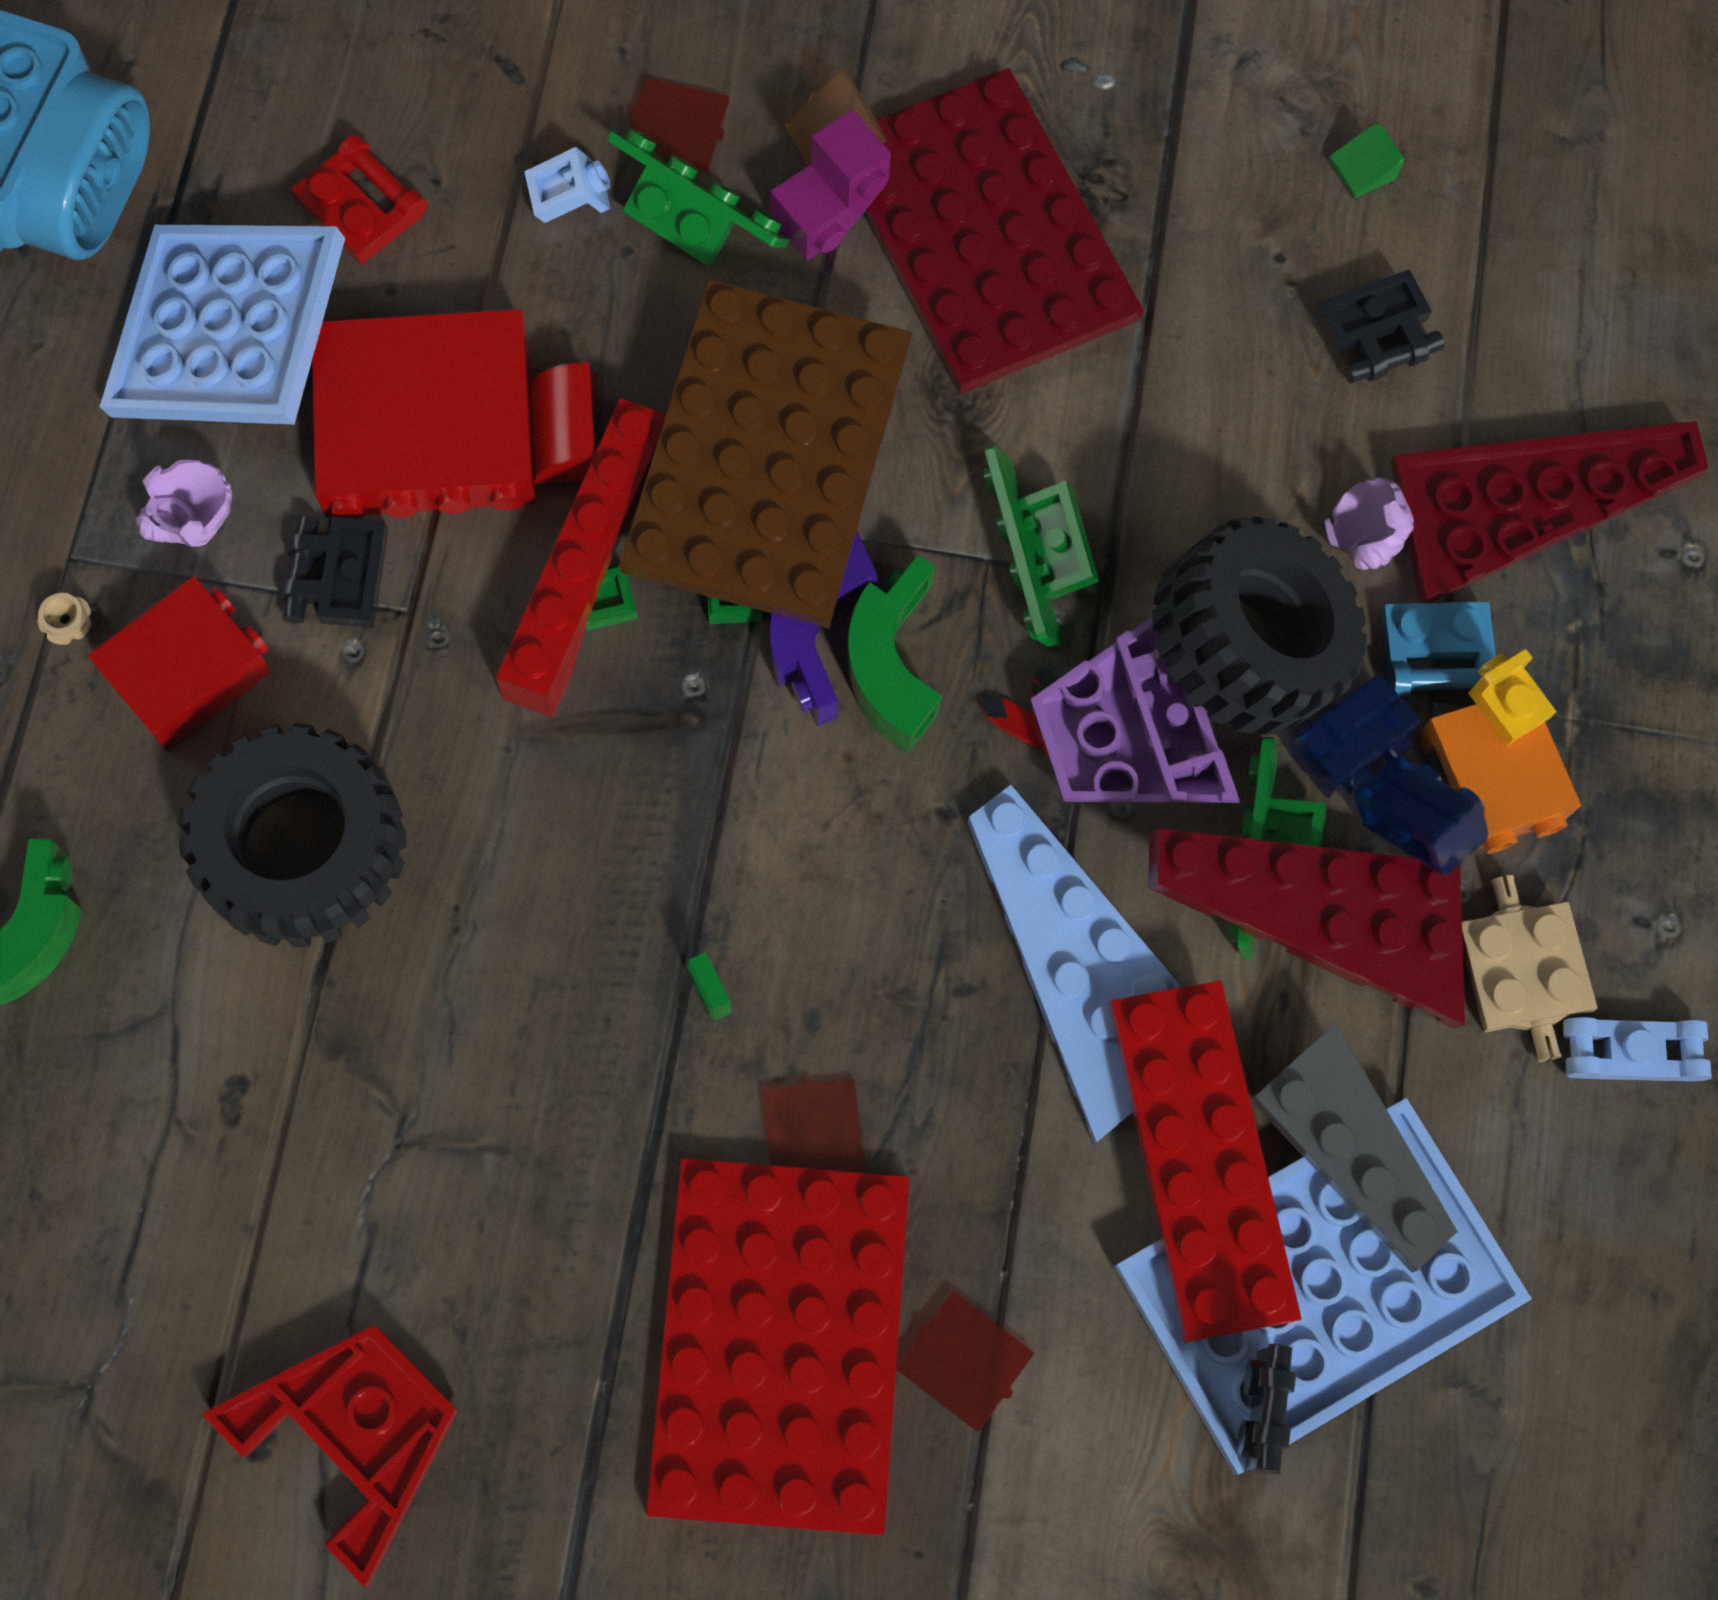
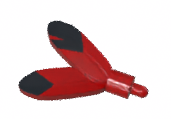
(1016, 720)

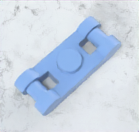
(1636, 1050)

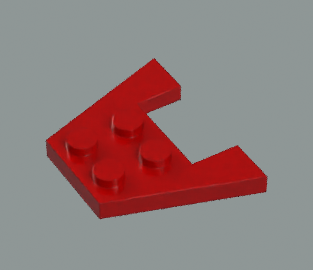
(368, 1416)

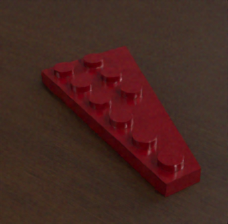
(1516, 498)
(1343, 910)

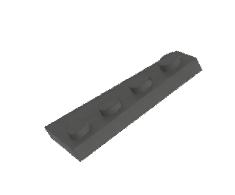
(1350, 1139)

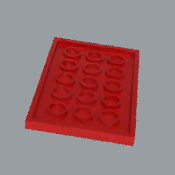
(780, 1347)

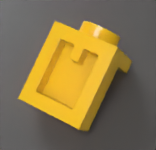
(1510, 696)

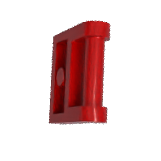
(338, 202)

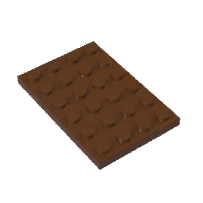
(766, 453)

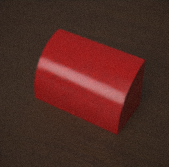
(562, 423)

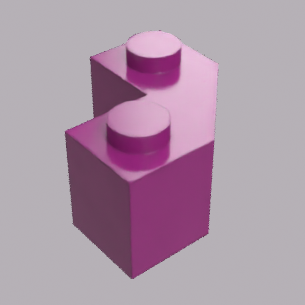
(835, 190)

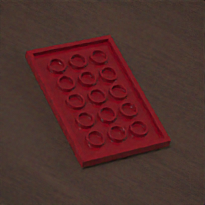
(993, 234)

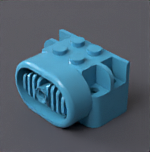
(65, 142)

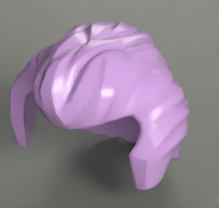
(184, 503)
(1371, 523)

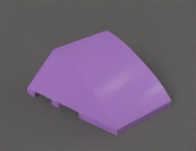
(1129, 732)

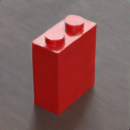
(182, 661)

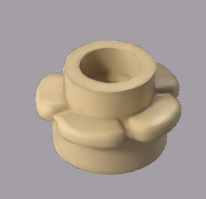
(61, 605)

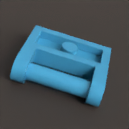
(1435, 633)

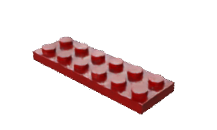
(1204, 1162)

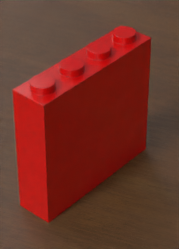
(423, 414)

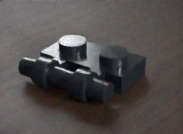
(1375, 312)
(350, 575)
(1265, 1435)

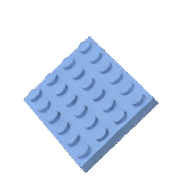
(1357, 1301)

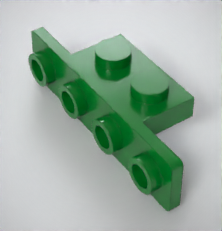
(684, 207)
(1046, 544)
(1275, 821)

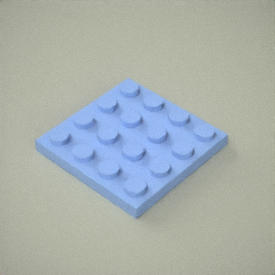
(223, 323)

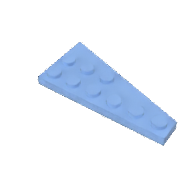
(1072, 950)

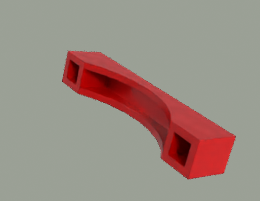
(559, 609)

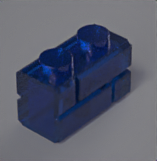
(1354, 737)
(1423, 814)

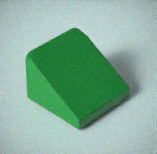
(1367, 161)

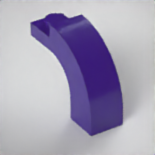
(794, 647)

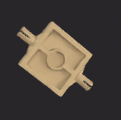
(1527, 968)

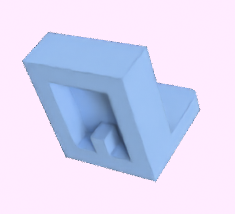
(567, 184)

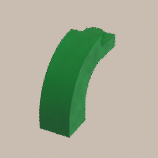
(882, 686)
(41, 924)

